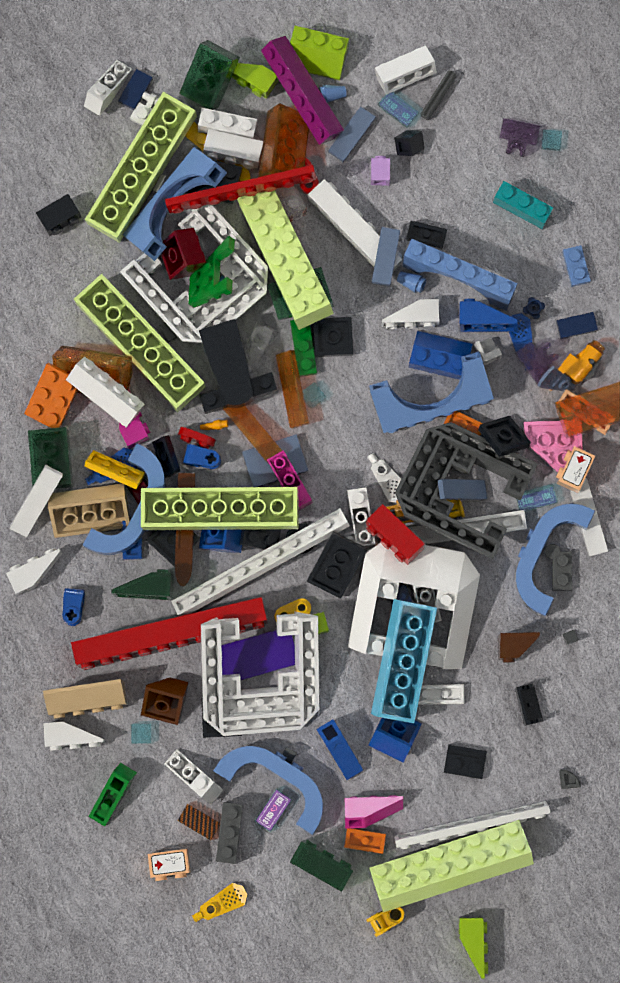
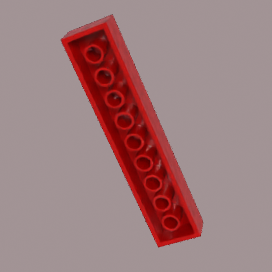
(163, 634)

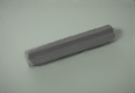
(438, 95)

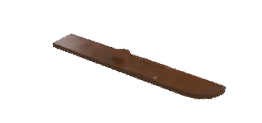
(184, 539)

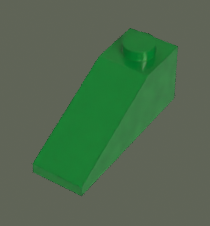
(112, 794)

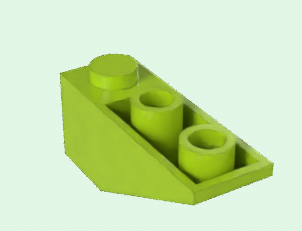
(256, 77)
(472, 937)

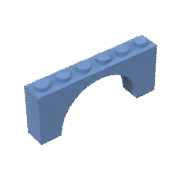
(193, 171)
(424, 258)
(398, 413)

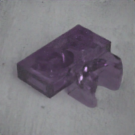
(519, 135)
(536, 359)

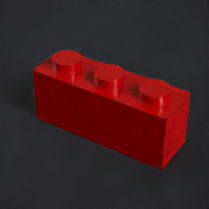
(394, 534)

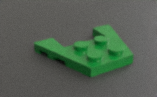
(205, 280)

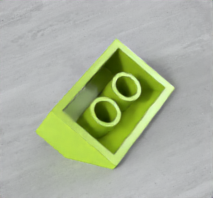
(320, 51)

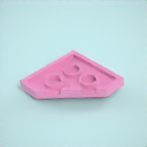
(550, 441)

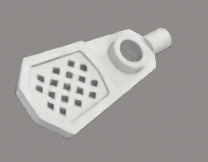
(385, 478)

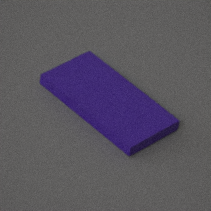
(258, 655)

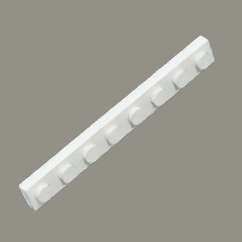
(478, 823)

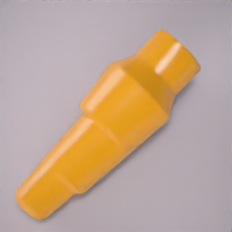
(215, 425)

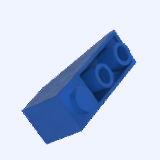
(339, 749)

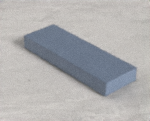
(352, 134)
(385, 256)
(462, 489)

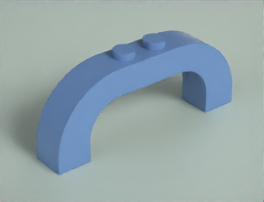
(563, 514)
(119, 543)
(276, 763)

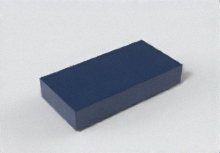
(135, 88)
(576, 325)

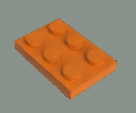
(51, 397)

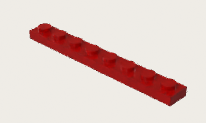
(239, 189)

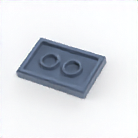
(262, 473)

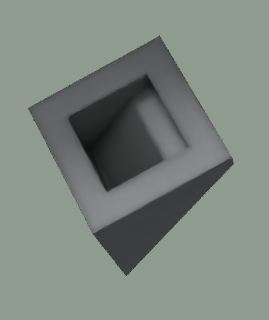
(570, 637)
(290, 754)

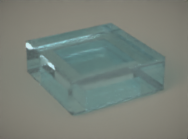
(551, 140)
(313, 395)
(140, 733)

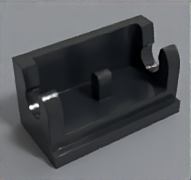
(528, 704)

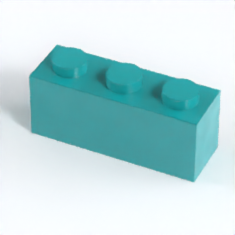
(523, 205)

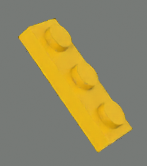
(114, 469)

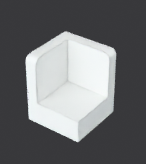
(488, 351)

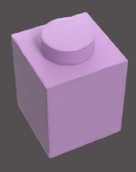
(380, 171)

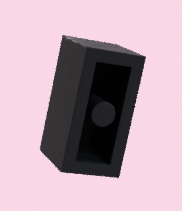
(59, 215)

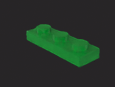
(303, 350)

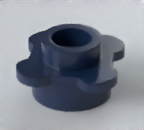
(532, 302)

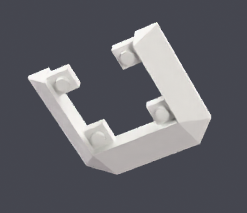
(241, 266)
(433, 568)
(261, 709)

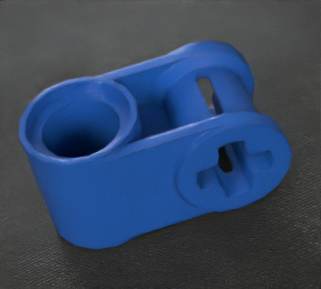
(198, 457)
(73, 602)

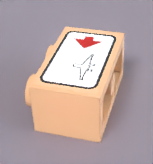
(575, 469)
(169, 863)

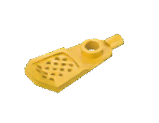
(219, 904)

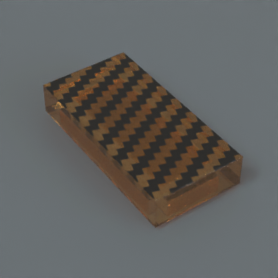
(199, 822)

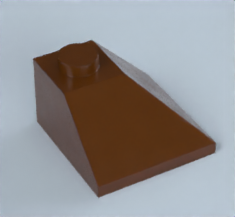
(513, 645)
(165, 700)

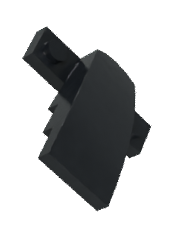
(231, 370)

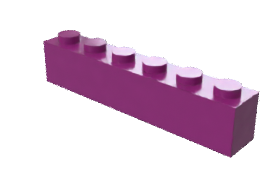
(302, 90)

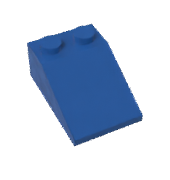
(482, 318)

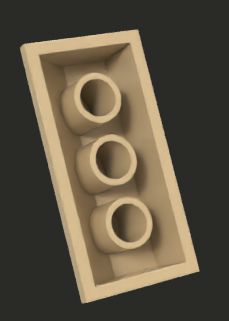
(88, 508)
(85, 697)

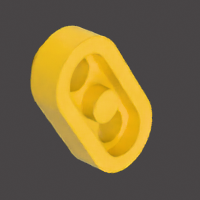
(293, 606)

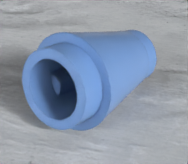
(332, 92)
(412, 281)

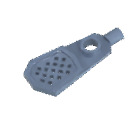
(556, 380)

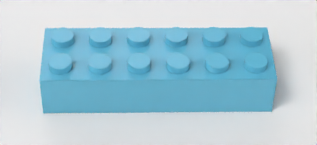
(403, 661)

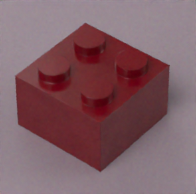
(182, 253)

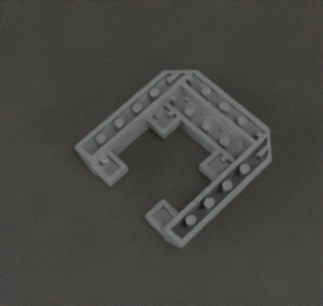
(459, 449)

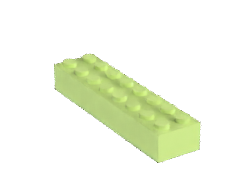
(141, 167)
(285, 258)
(138, 339)
(219, 508)
(451, 865)

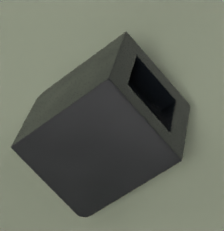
(409, 143)

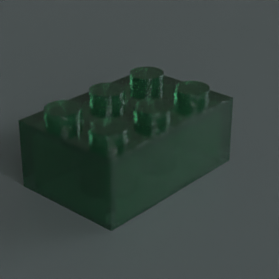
(209, 75)
(52, 449)
(322, 865)

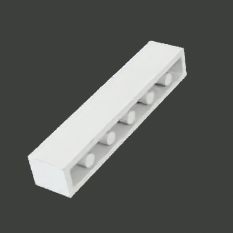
(348, 221)

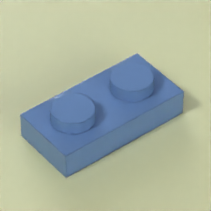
(576, 266)

